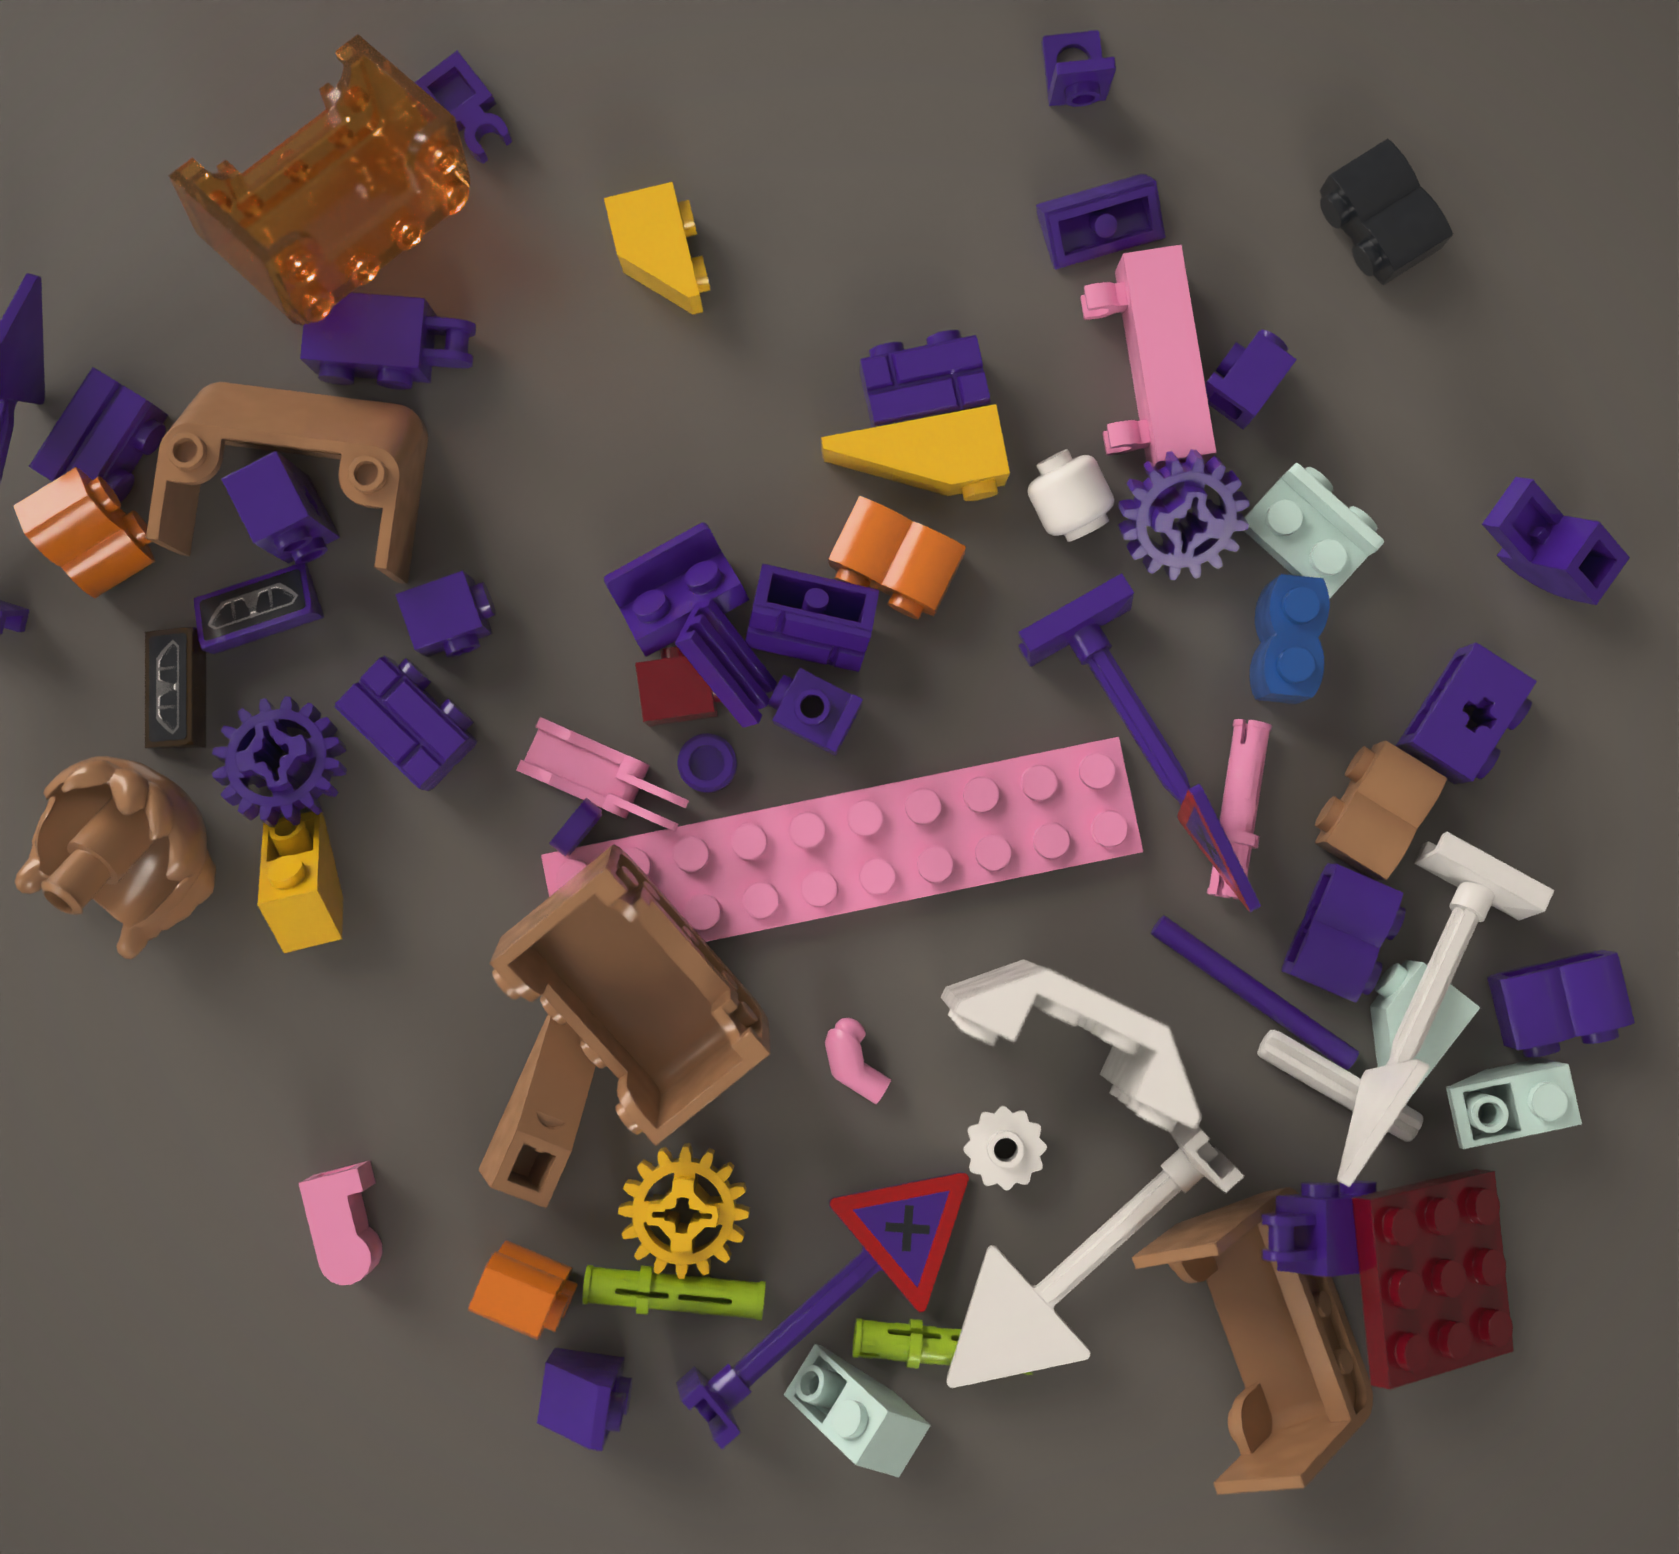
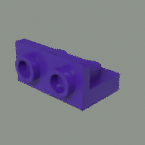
(665, 583)

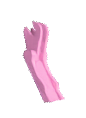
(592, 772)

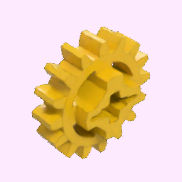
(656, 1211)

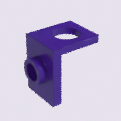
(1078, 81)

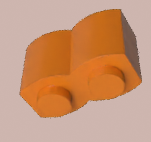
(86, 531)
(896, 557)
(523, 1290)

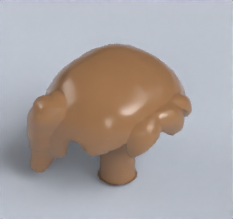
(126, 843)

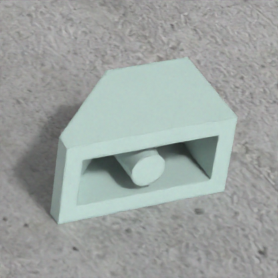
(1388, 1009)

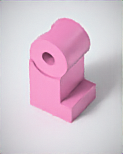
(339, 1222)

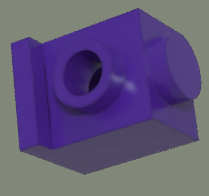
(1248, 377)
(825, 730)

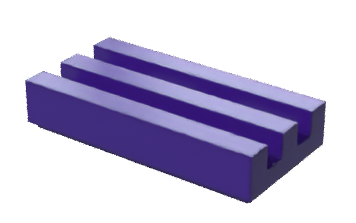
(726, 662)

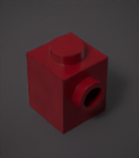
(673, 690)

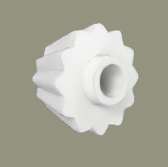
(1005, 1125)

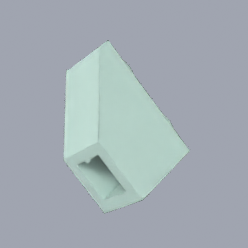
(1513, 1102)
(857, 1412)

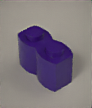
(1344, 932)
(1561, 1001)

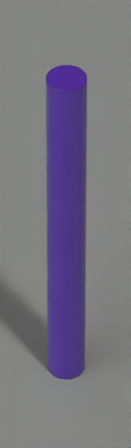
(1254, 993)

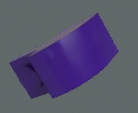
(1553, 550)

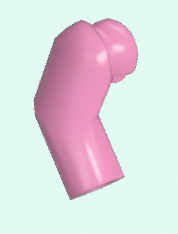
(847, 1060)

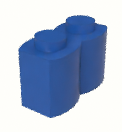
(1288, 624)

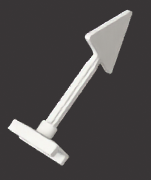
(1480, 884)
(1014, 1323)

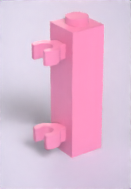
(1162, 356)

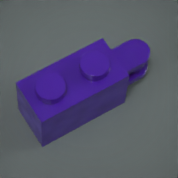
(384, 341)
(1315, 1229)

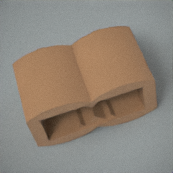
(1379, 809)

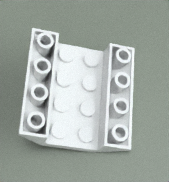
(1143, 1054)

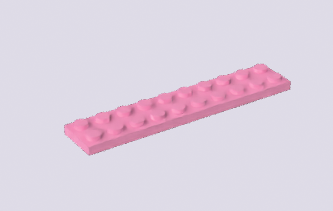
(885, 841)

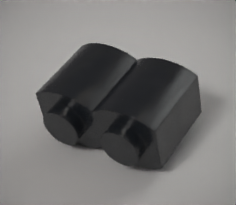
(1384, 212)

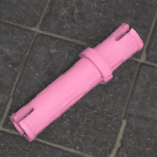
(1242, 796)

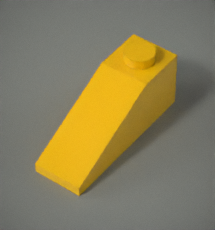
(936, 453)

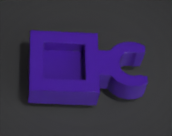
(467, 99)

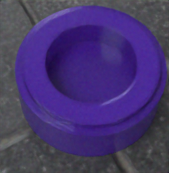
(707, 763)
(576, 827)

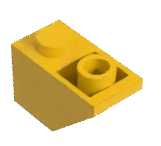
(653, 245)
(300, 883)

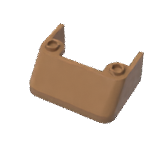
(376, 442)
(1289, 1342)

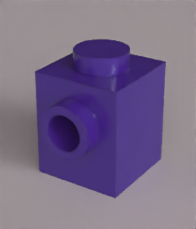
(447, 615)

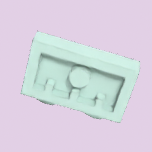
(1312, 528)

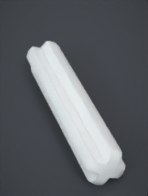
(1328, 1078)

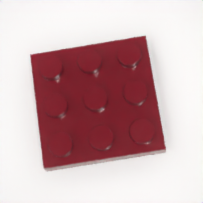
(1432, 1277)

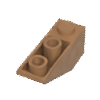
(540, 1117)

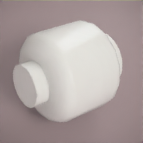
(1071, 495)

